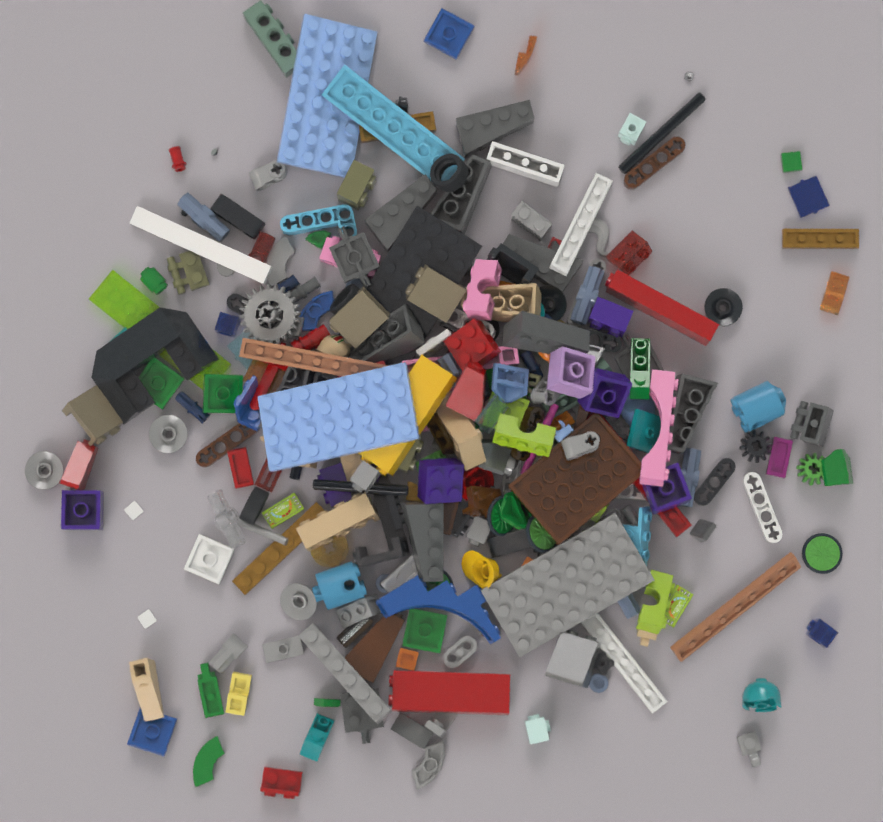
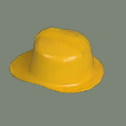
(480, 569)

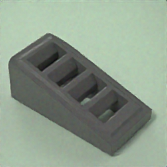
(702, 530)

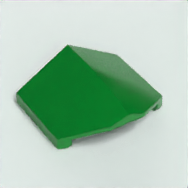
(837, 469)
(514, 512)

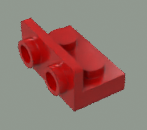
(281, 782)

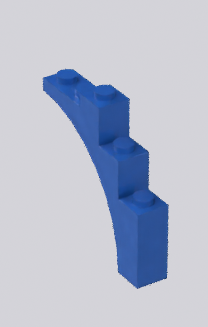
(443, 597)

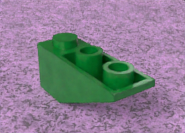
(640, 368)

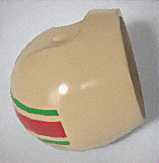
(334, 345)

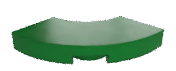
(205, 761)

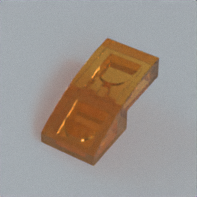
(524, 58)
(834, 293)

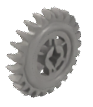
(285, 305)

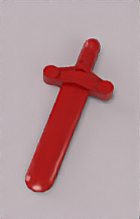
(266, 381)

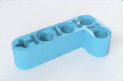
(318, 224)

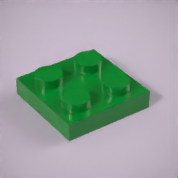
(160, 382)
(221, 392)
(424, 630)

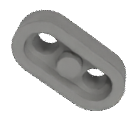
(460, 652)

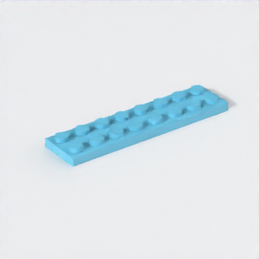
(388, 122)

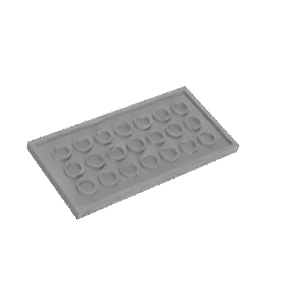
(567, 584)

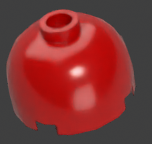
(476, 477)

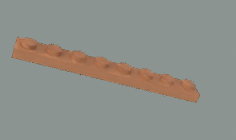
(304, 358)
(735, 607)

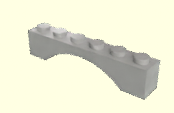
(345, 673)

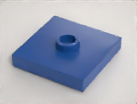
(449, 33)
(152, 735)

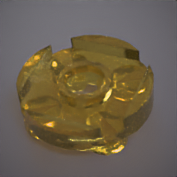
(333, 558)

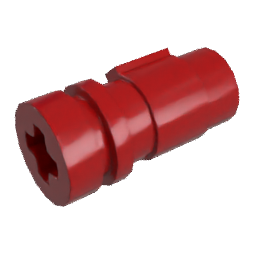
(311, 339)

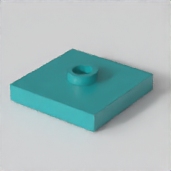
(644, 431)

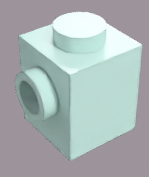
(631, 129)
(537, 729)

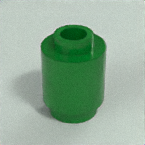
(153, 280)

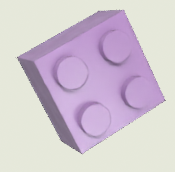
(571, 372)

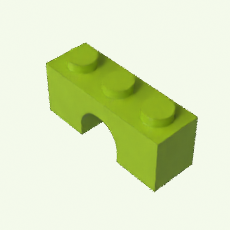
(510, 435)
(652, 617)

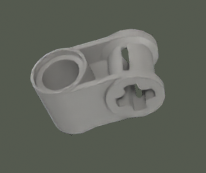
(266, 175)
(541, 394)
(576, 445)

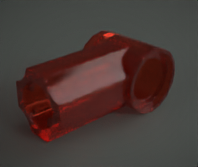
(262, 246)

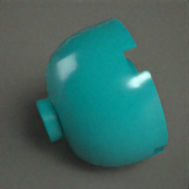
(762, 696)

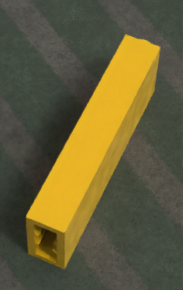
(428, 387)

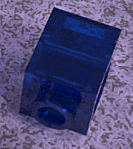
(227, 324)
(821, 632)

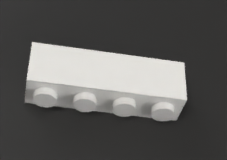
(525, 164)

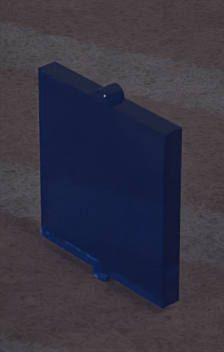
(808, 196)

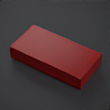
(240, 467)

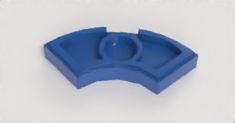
(316, 309)

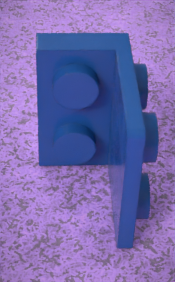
(244, 414)

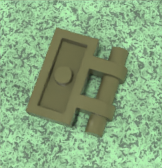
(193, 269)

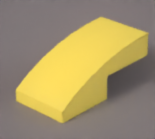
(238, 693)

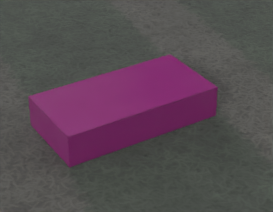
(779, 457)

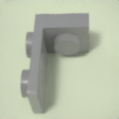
(358, 611)
(441, 722)

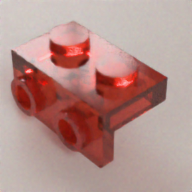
(629, 253)

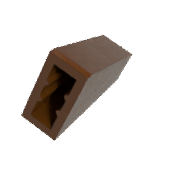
(375, 646)

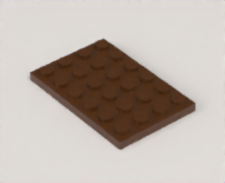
(571, 492)

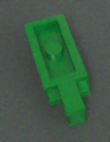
(210, 692)

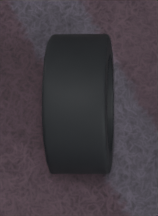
(455, 181)
(343, 298)
(254, 505)

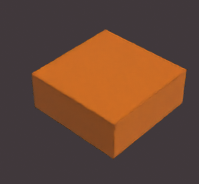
(407, 659)

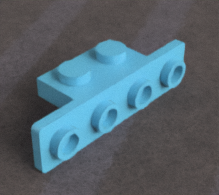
(640, 534)

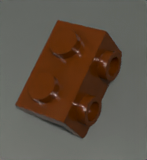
(479, 500)

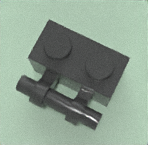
(816, 423)

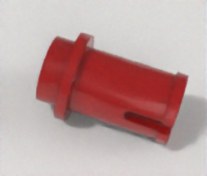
(177, 159)

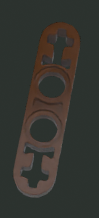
(656, 165)
(226, 439)

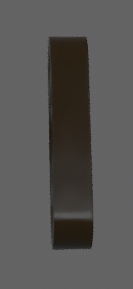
(528, 418)

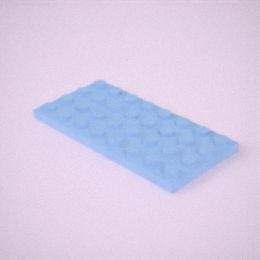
(315, 130)
(338, 417)

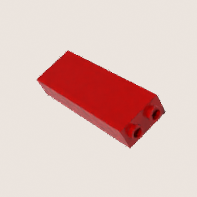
(661, 307)
(450, 692)

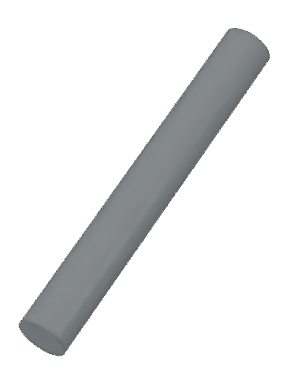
(264, 532)

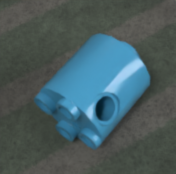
(758, 406)
(332, 586)

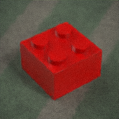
(472, 344)

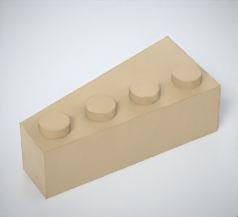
(512, 299)
(463, 434)
(337, 521)

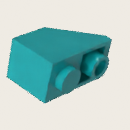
(316, 737)

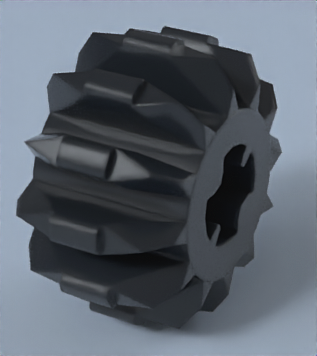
(761, 444)

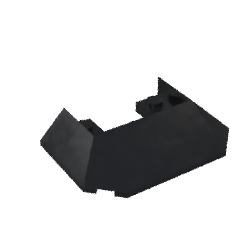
(122, 356)

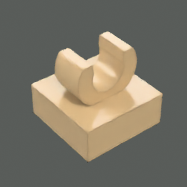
(645, 637)

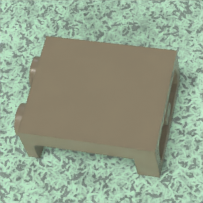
(435, 293)
(359, 318)
(94, 415)

